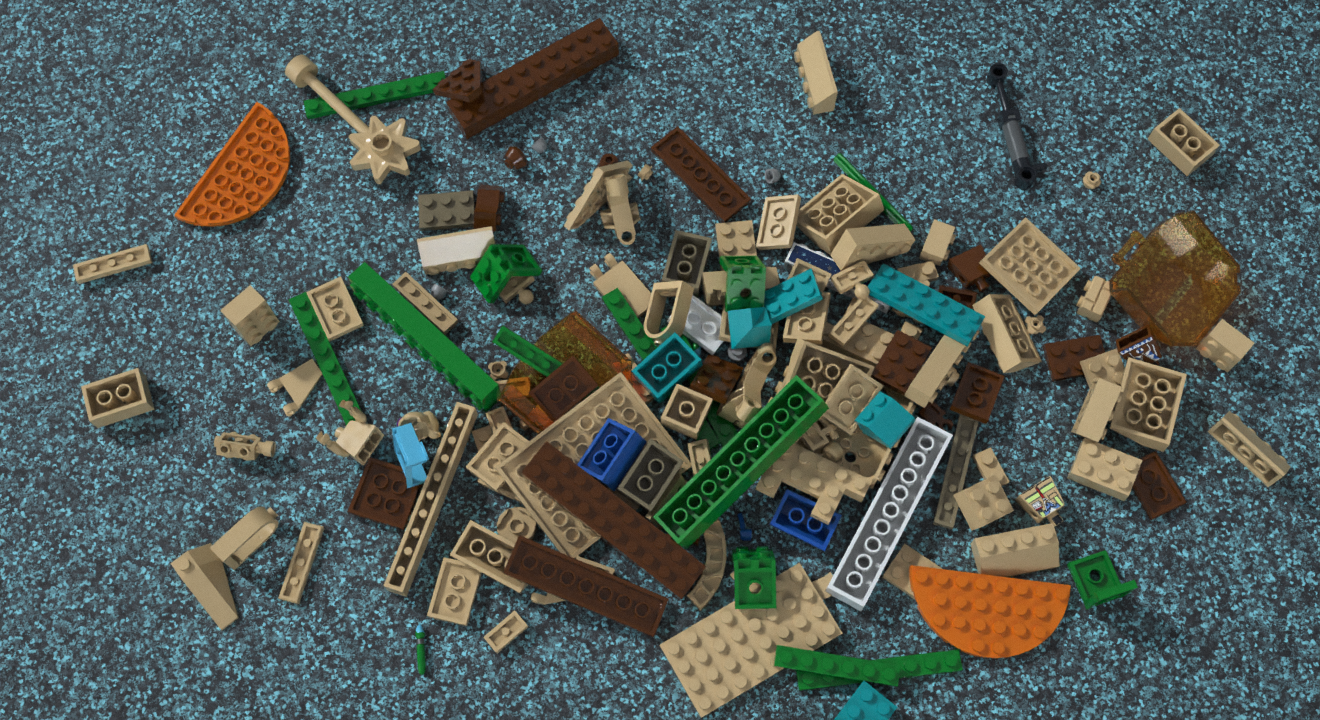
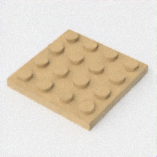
(1029, 266)

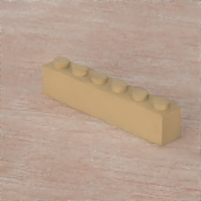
(935, 370)

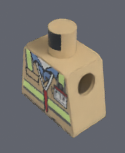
(1042, 502)

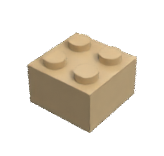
(1224, 346)
(686, 411)
(983, 502)

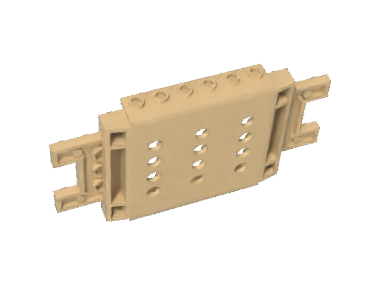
(820, 476)

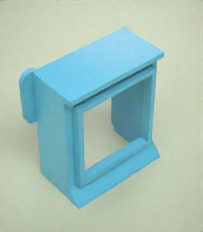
(410, 454)

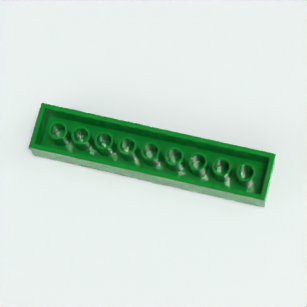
(424, 337)
(741, 462)

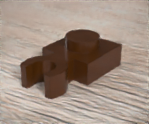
(934, 414)

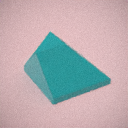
(749, 327)

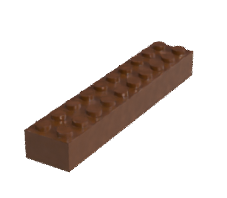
(535, 77)
(613, 520)

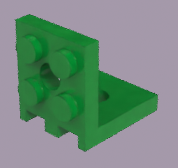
(503, 263)
(741, 274)
(750, 567)
(1101, 591)

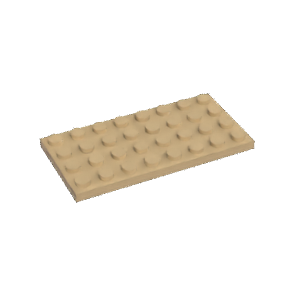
(738, 646)

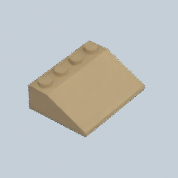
(838, 208)
(820, 367)
(1148, 404)

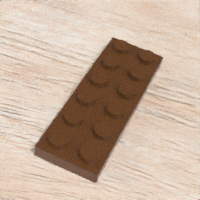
(700, 174)

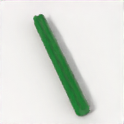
(854, 174)

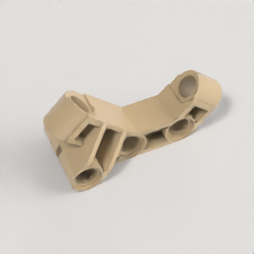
(620, 215)
(746, 400)

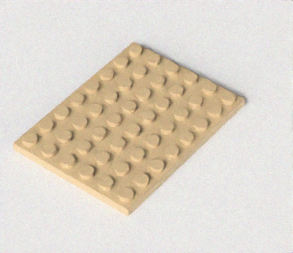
(572, 437)

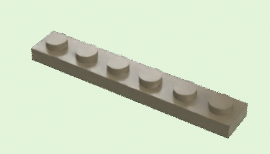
(955, 471)

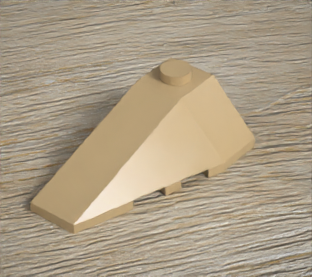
(207, 580)

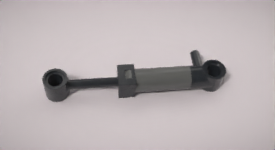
(1009, 122)

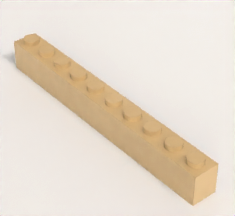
(431, 499)

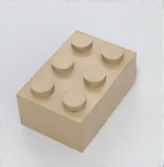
(1183, 142)
(250, 315)
(117, 398)
(1097, 409)
(1104, 469)

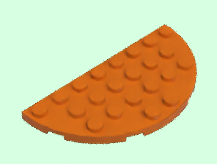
(242, 175)
(988, 612)

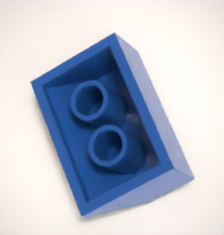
(612, 453)
(795, 519)

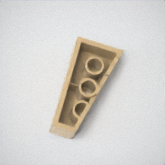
(871, 244)
(715, 285)

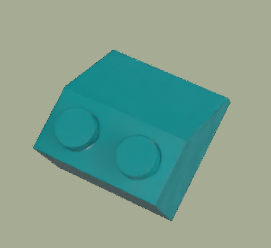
(884, 420)

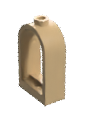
(660, 292)
(246, 536)

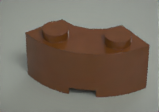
(489, 206)

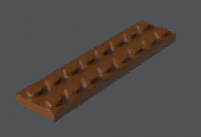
(585, 586)

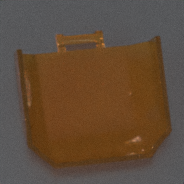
(1176, 279)

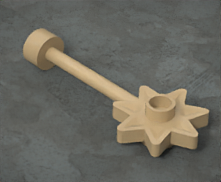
(378, 145)

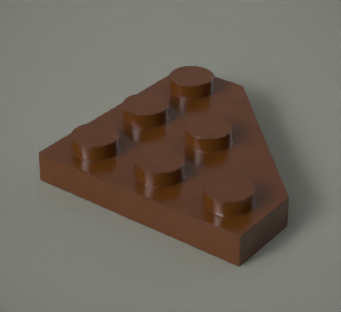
(462, 82)

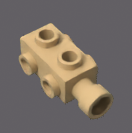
(242, 446)

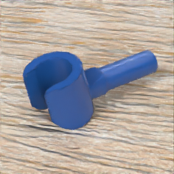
(745, 534)

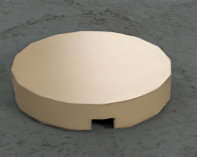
(516, 522)

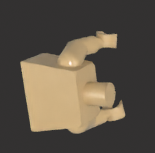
(356, 439)

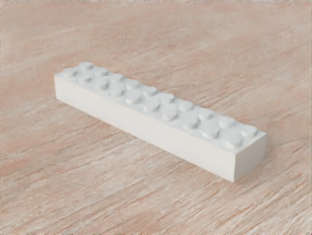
(888, 514)

